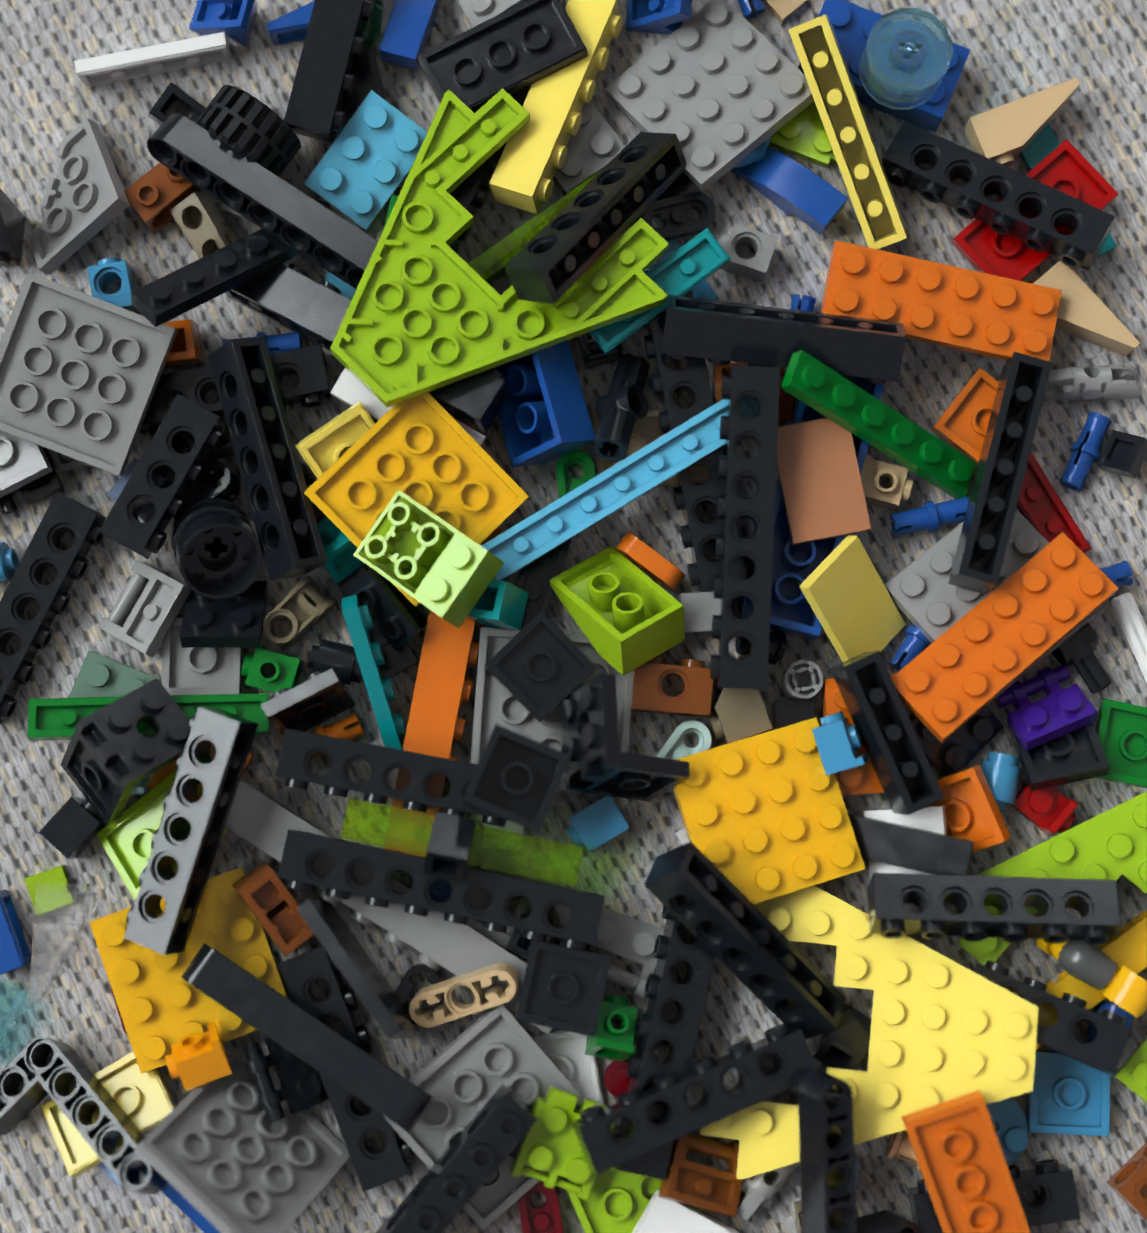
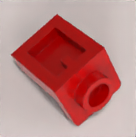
(1046, 809)

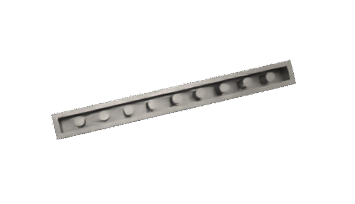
(440, 943)

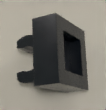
(1123, 454)

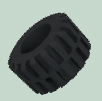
(250, 128)

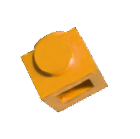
(199, 1058)

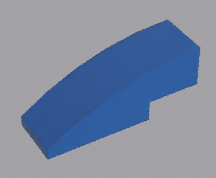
(408, 31)
(794, 189)

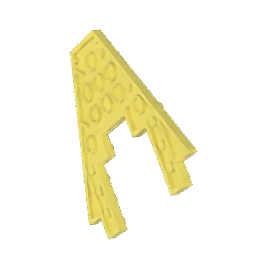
(931, 1033)

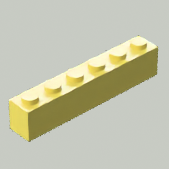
(555, 108)
(848, 132)

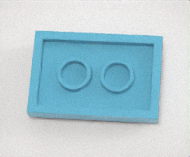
(367, 160)

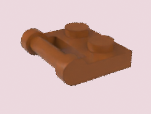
(700, 1184)

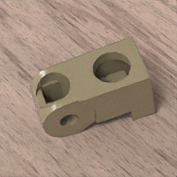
(203, 223)

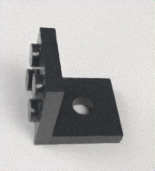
(593, 744)
(112, 756)

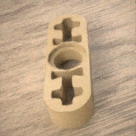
(476, 981)

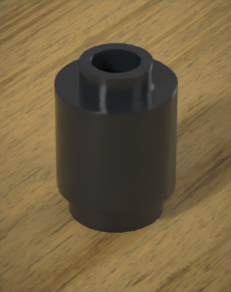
(336, 656)

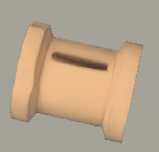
(901, 1148)

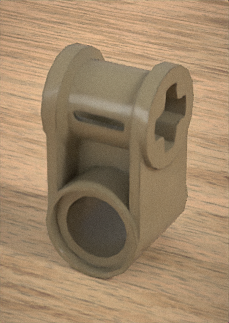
(299, 612)

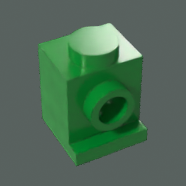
(287, 670)
(608, 1041)

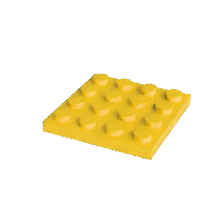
(426, 458)
(769, 813)
(149, 988)

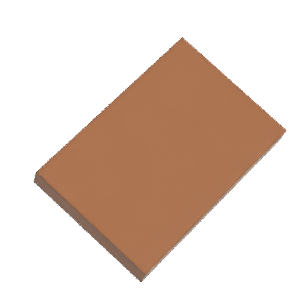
(820, 481)

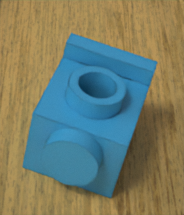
(838, 743)

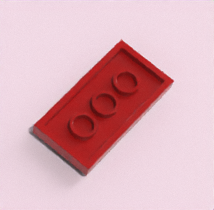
(1009, 256)

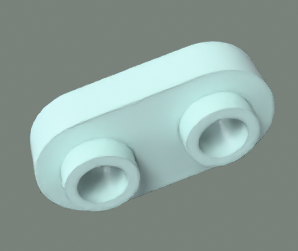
(675, 747)

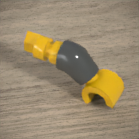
(1098, 970)

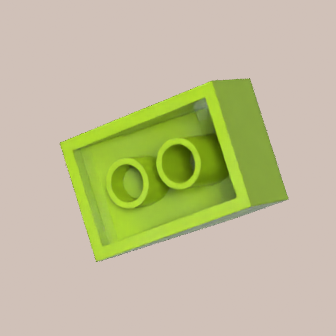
(620, 609)

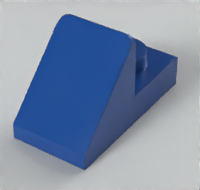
(656, 15)
(227, 16)

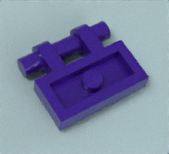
(1048, 717)

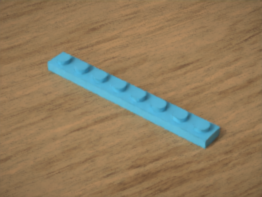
(613, 488)

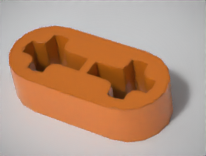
(650, 561)

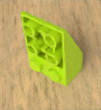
(428, 559)

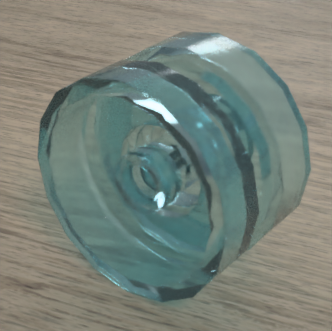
(905, 58)

